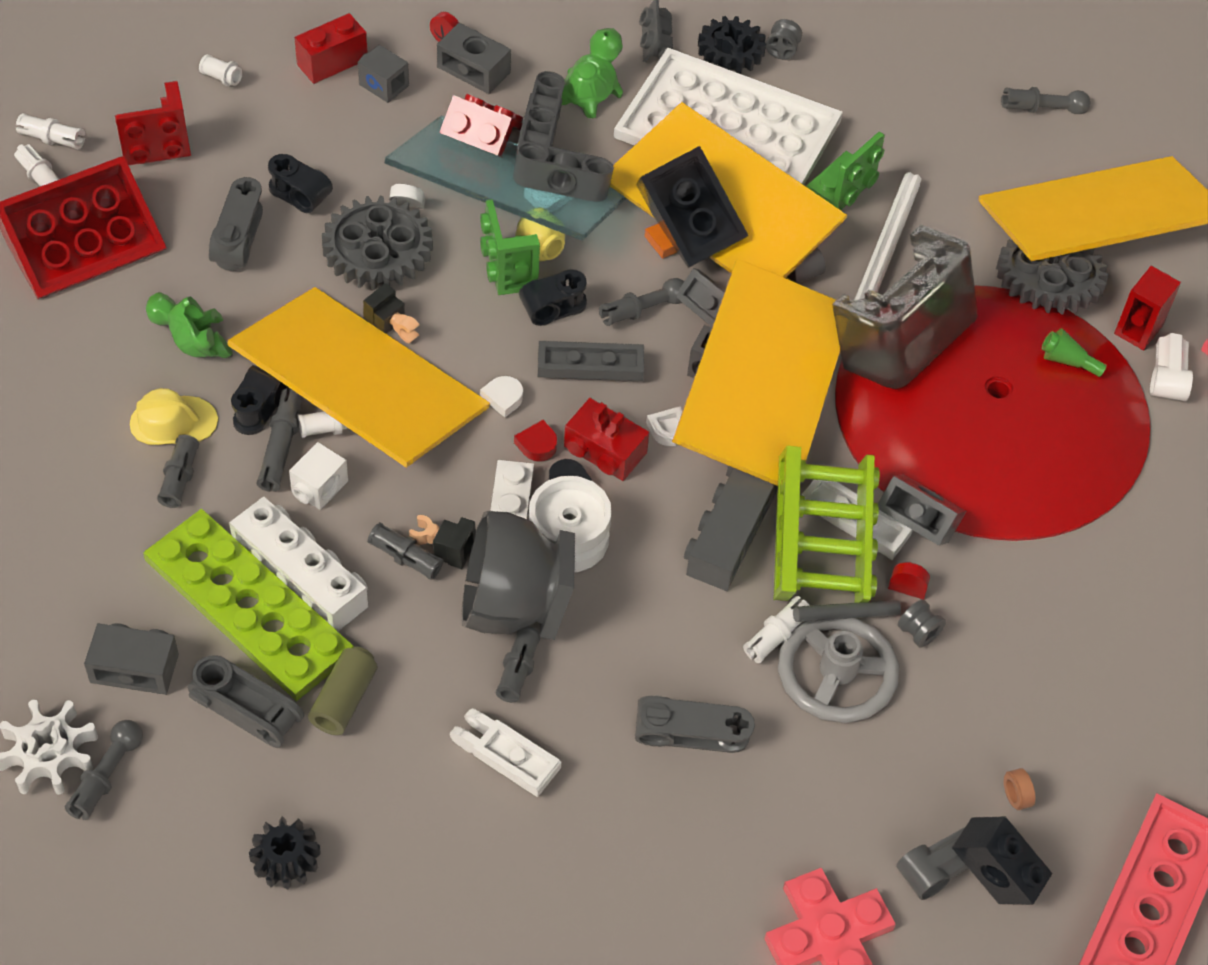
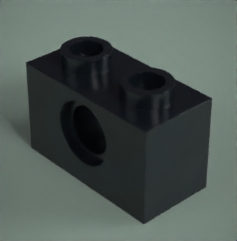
(1002, 860)

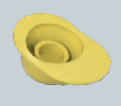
(166, 415)

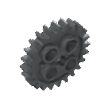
(377, 242)
(1054, 281)

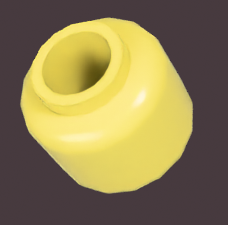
(550, 240)

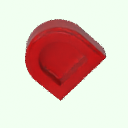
(537, 441)
(909, 579)

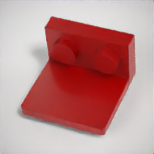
(155, 132)

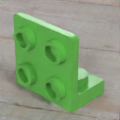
(850, 174)
(512, 259)

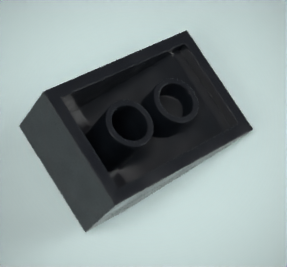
(691, 207)

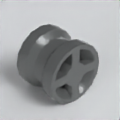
(784, 39)
(921, 623)

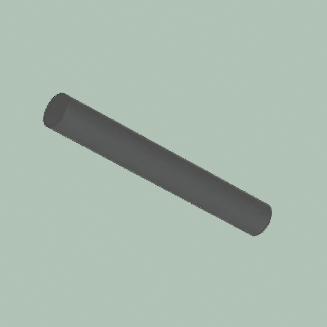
(846, 610)

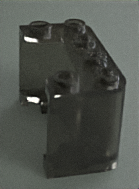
(911, 324)

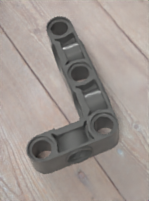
(540, 164)

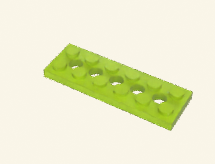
(245, 625)

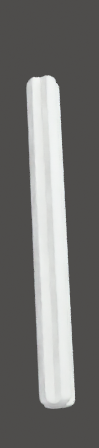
(890, 235)

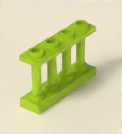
(792, 541)

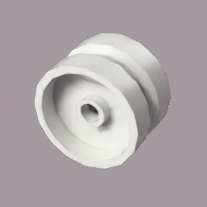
(574, 507)

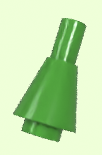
(1064, 349)

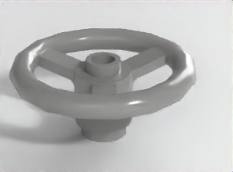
(839, 665)

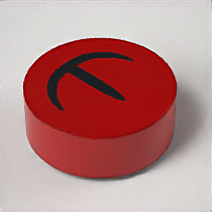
(442, 25)

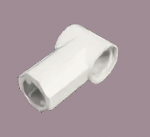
(1171, 373)

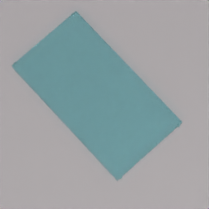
(491, 177)

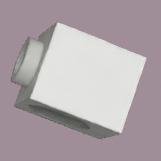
(318, 476)

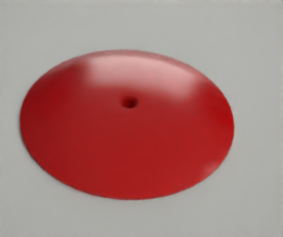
(1004, 430)

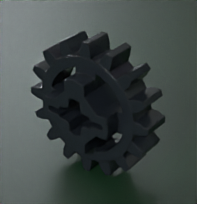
(732, 44)

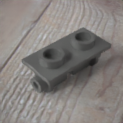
(656, 30)

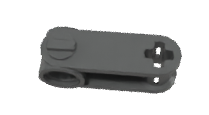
(237, 225)
(244, 700)
(692, 724)

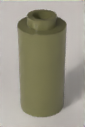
(343, 690)

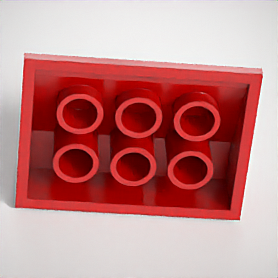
(79, 227)

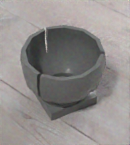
(518, 576)

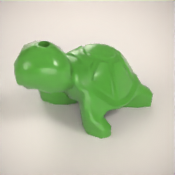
(593, 74)
(189, 325)

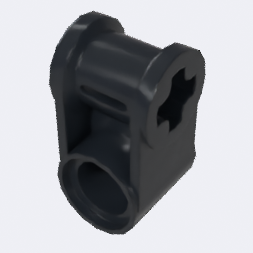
(297, 183)
(551, 298)
(255, 400)

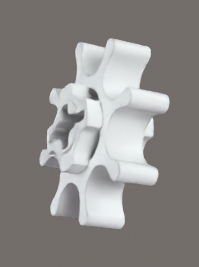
(46, 746)

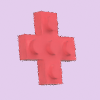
(825, 927)

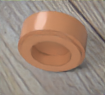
(1019, 789)

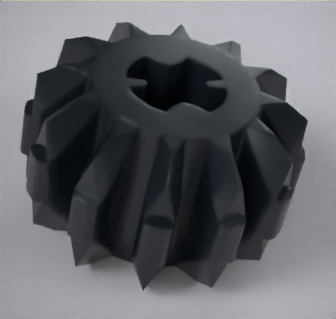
(282, 841)

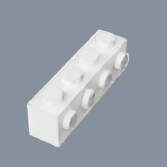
(301, 562)

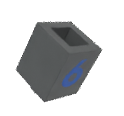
(383, 73)

